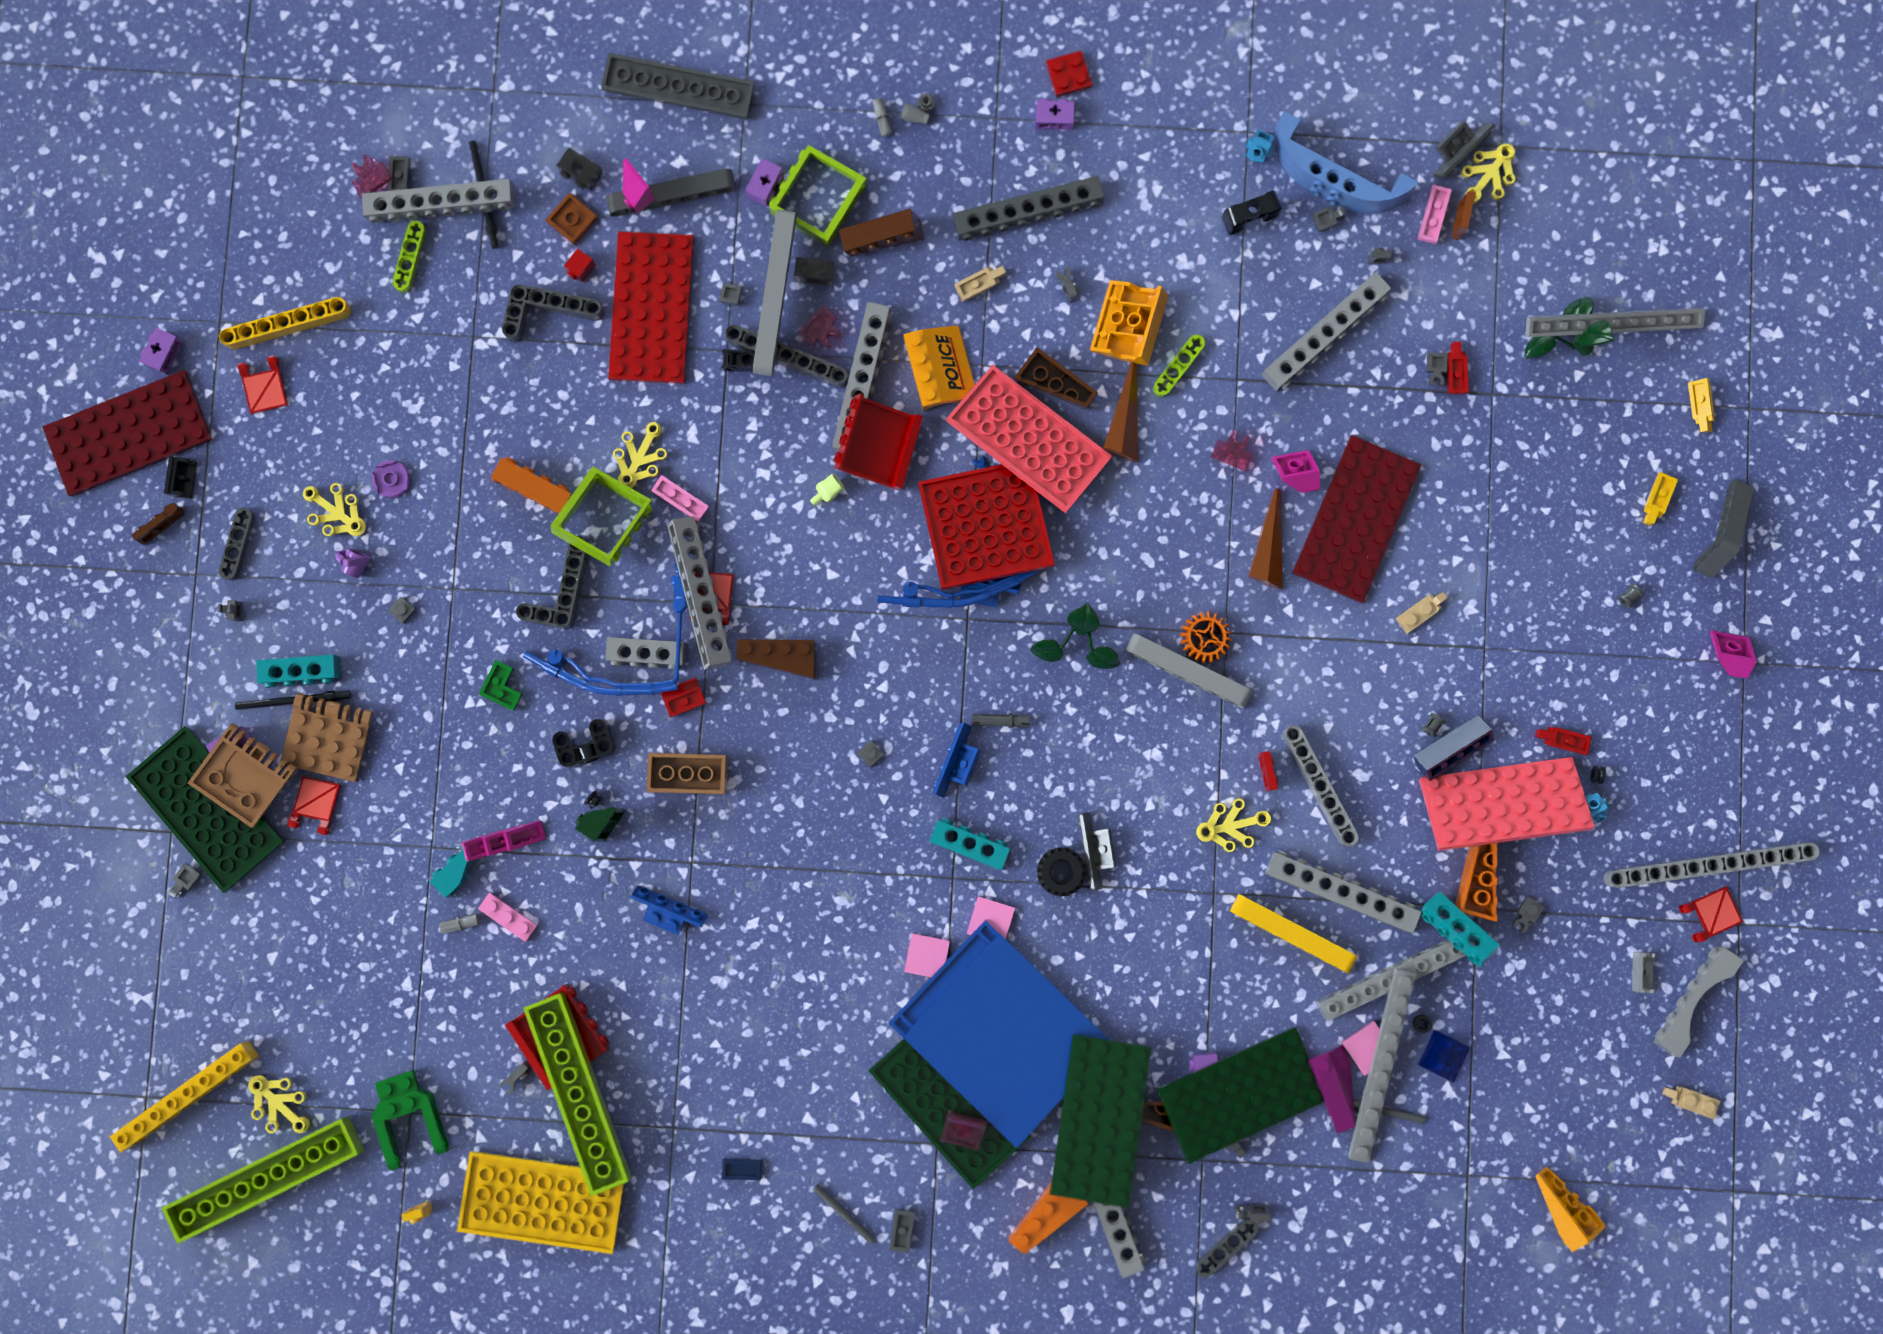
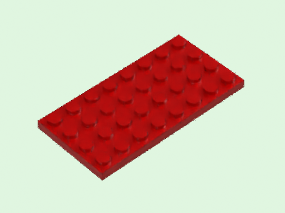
(651, 307)

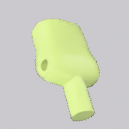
(828, 489)

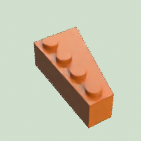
(530, 485)
(1478, 883)
(1043, 1218)

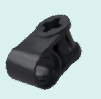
(734, 360)

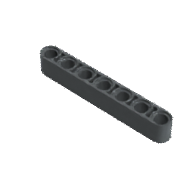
(678, 191)
(794, 362)

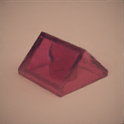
(963, 1130)

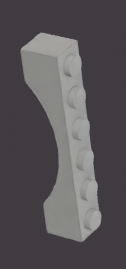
(1675, 1033)

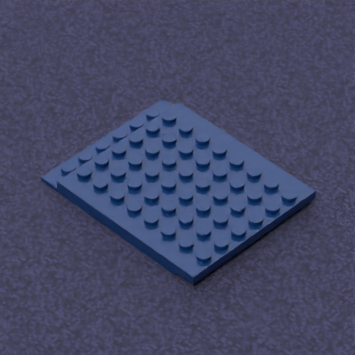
(996, 1032)

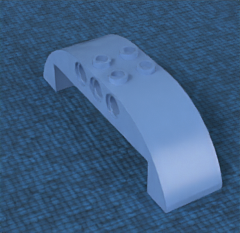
(1331, 180)

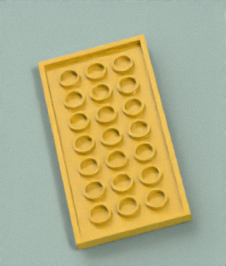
(537, 1203)

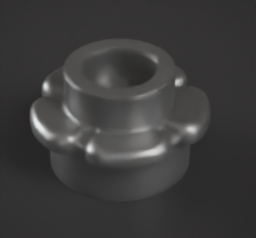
(921, 102)

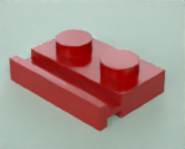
(684, 699)
(1266, 765)

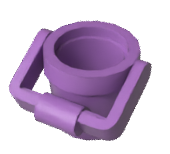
(353, 561)

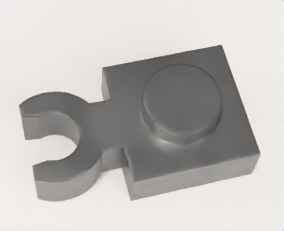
(1436, 365)
(1529, 912)
(1256, 1212)

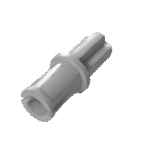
(882, 117)
(459, 923)

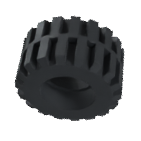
(1076, 880)

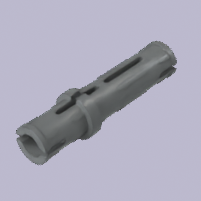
(1001, 720)

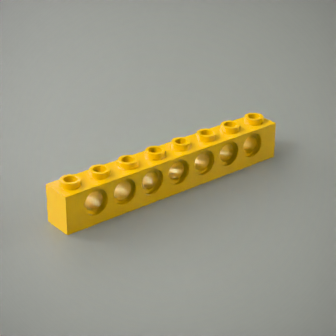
(184, 1096)

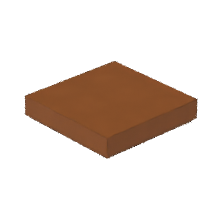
(1463, 215)
(571, 219)

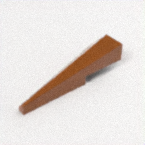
(1123, 431)
(1267, 560)

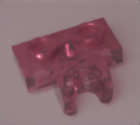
(371, 176)
(820, 328)
(1232, 452)

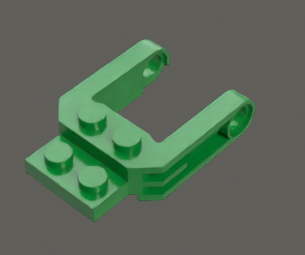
(400, 1097)

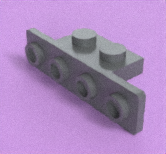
(1459, 144)
(1098, 850)

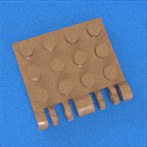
(325, 740)
(240, 778)

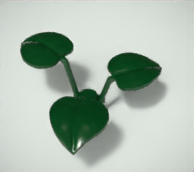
(1596, 334)
(1082, 621)

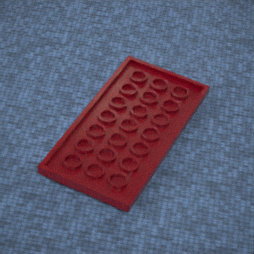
(127, 433)
(1356, 519)

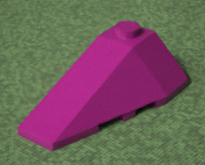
(1334, 1081)

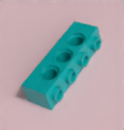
(268, 668)
(996, 860)
(1456, 919)

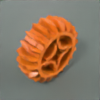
(1213, 640)

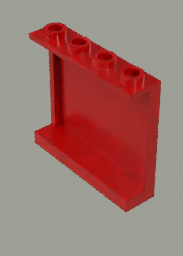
(877, 442)
(592, 1039)

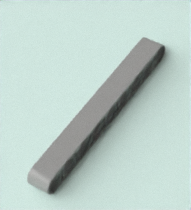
(774, 292)

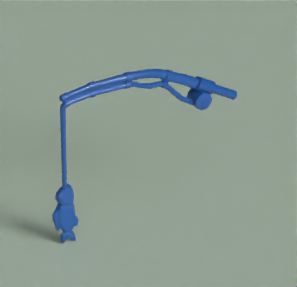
(910, 588)
(557, 660)

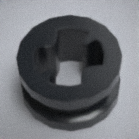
(1598, 774)
(593, 800)
(1428, 1025)

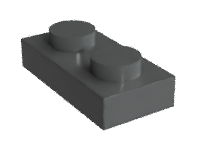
(399, 170)
(902, 1230)

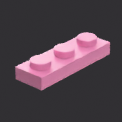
(1434, 214)
(680, 498)
(507, 917)

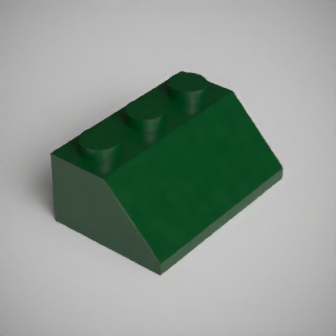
(599, 823)

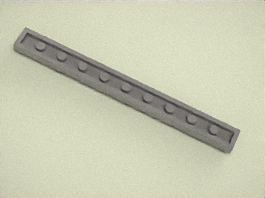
(1619, 321)
(1381, 1065)

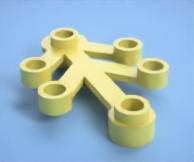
(1491, 170)
(639, 458)
(336, 513)
(1230, 825)
(275, 1102)

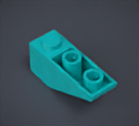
(452, 876)

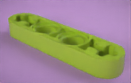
(405, 256)
(1178, 365)

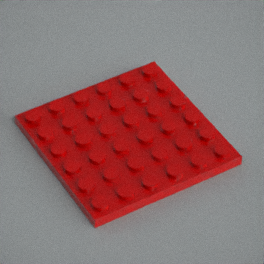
(984, 526)

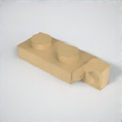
(979, 282)
(1420, 612)
(1693, 1101)

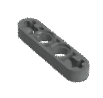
(233, 543)
(1229, 1250)

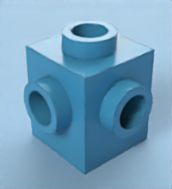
(1259, 146)
(1598, 807)

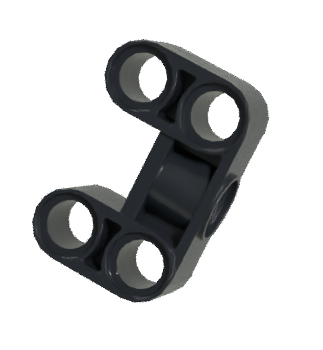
(1239, 215)
(587, 752)

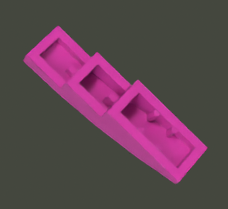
(503, 840)

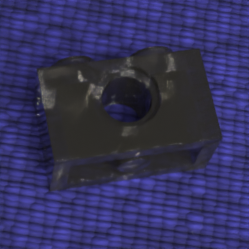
(571, 162)
(814, 271)

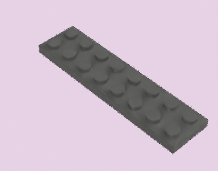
(677, 86)

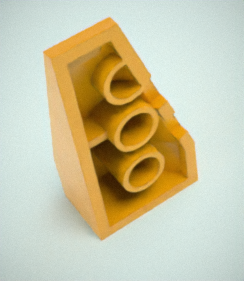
(1574, 1220)

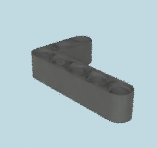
(549, 297)
(1729, 531)
(564, 591)

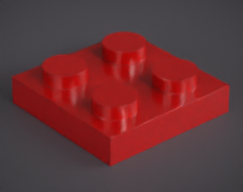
(1068, 73)

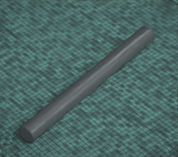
(1397, 1113)
(843, 1213)

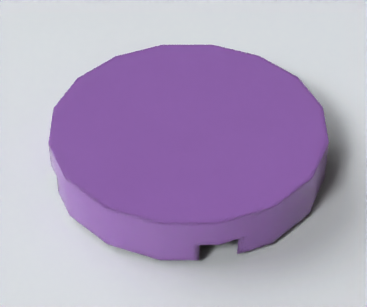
(391, 479)

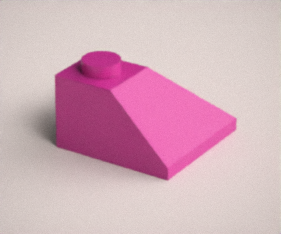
(635, 189)
(1298, 470)
(1734, 653)

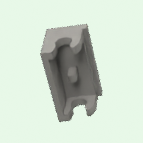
(1643, 972)

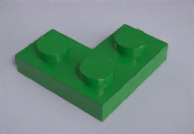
(496, 689)

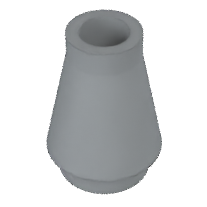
(913, 114)

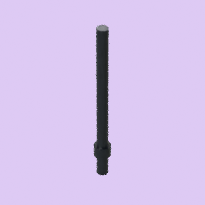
(491, 228)
(328, 695)

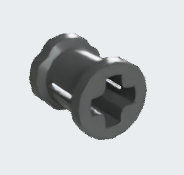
(1630, 596)
(1433, 725)

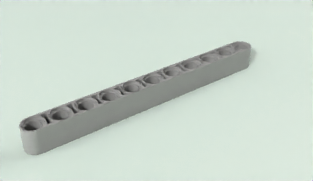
(1720, 864)

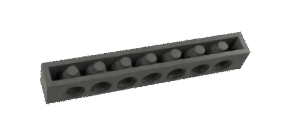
(1089, 186)

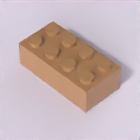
(687, 773)

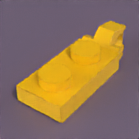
(1702, 403)
(1659, 497)
(417, 1212)

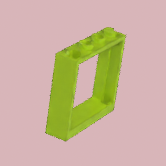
(845, 208)
(593, 476)

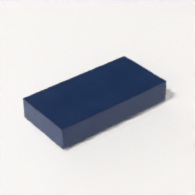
(741, 1169)

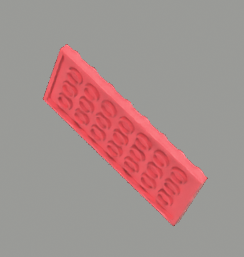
(1029, 438)
(1506, 804)

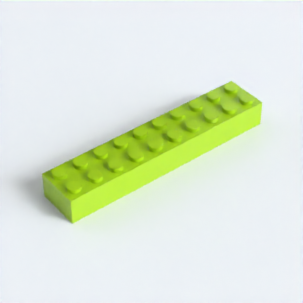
(577, 1094)
(263, 1179)

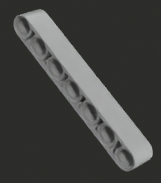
(1189, 671)
(1327, 792)

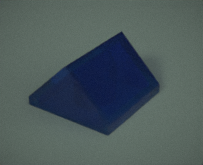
(1443, 1056)

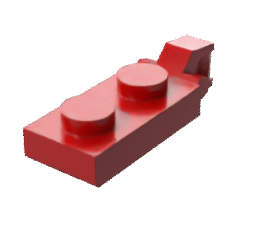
(1457, 370)
(1565, 740)

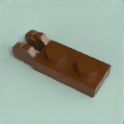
(158, 523)

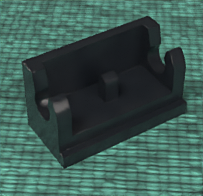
(180, 477)

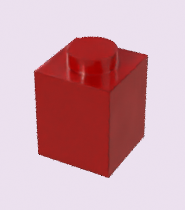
(579, 265)

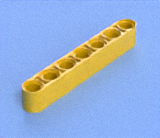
(276, 323)
(1293, 933)

